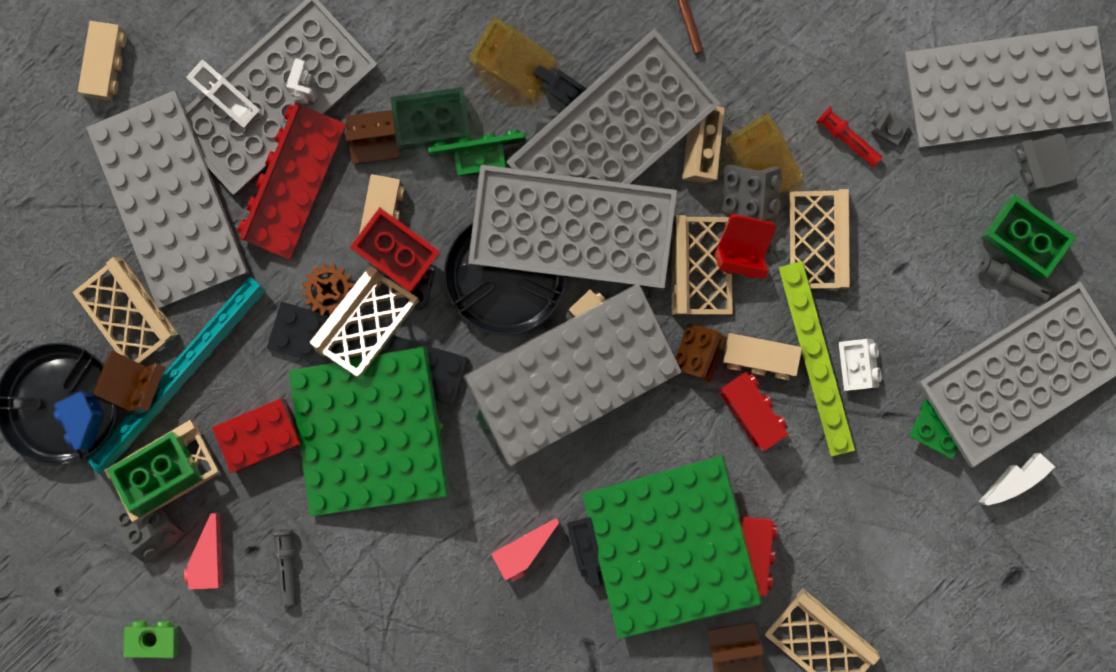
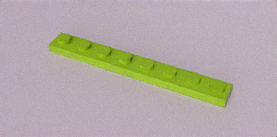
(816, 358)

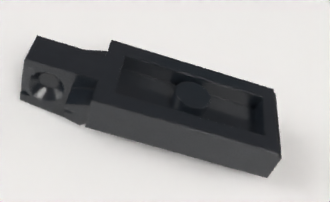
(559, 84)
(585, 549)

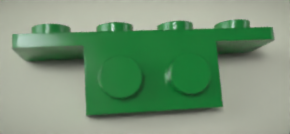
(473, 154)

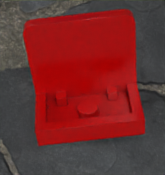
(745, 246)

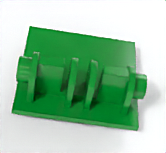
(931, 431)

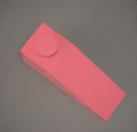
(519, 554)
(206, 561)

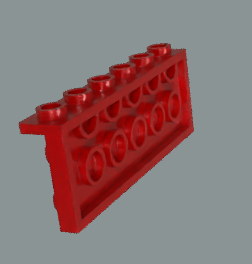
(291, 180)

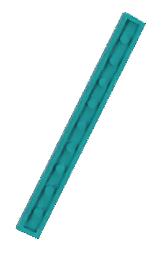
(178, 373)

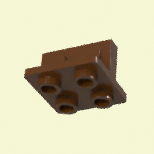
(371, 137)
(700, 351)
(736, 648)

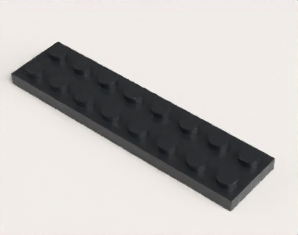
(298, 326)

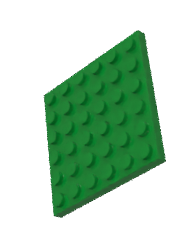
(369, 435)
(672, 547)

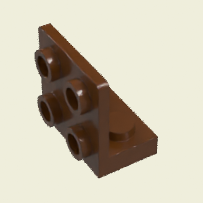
(128, 383)

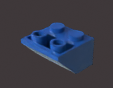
(81, 419)

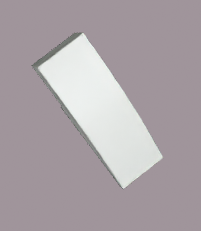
(222, 93)
(1017, 480)

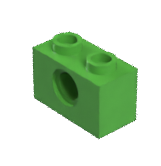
(137, 646)

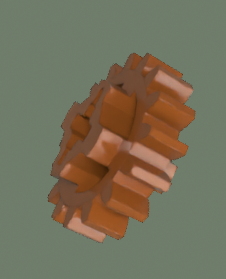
(334, 279)

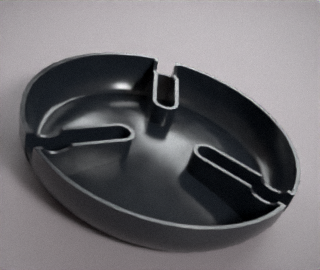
(497, 297)
(28, 399)

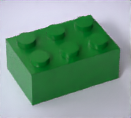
(1028, 237)
(155, 474)

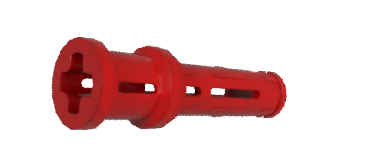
(871, 157)

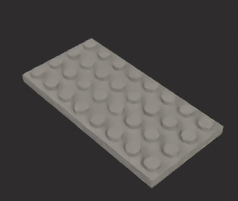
(261, 75)
(1007, 87)
(622, 118)
(167, 199)
(572, 226)
(572, 374)
(1023, 374)

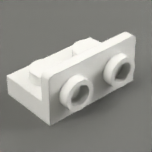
(299, 83)
(859, 364)

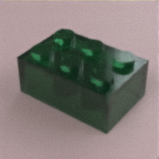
(430, 118)

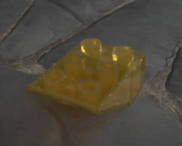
(510, 58)
(761, 147)

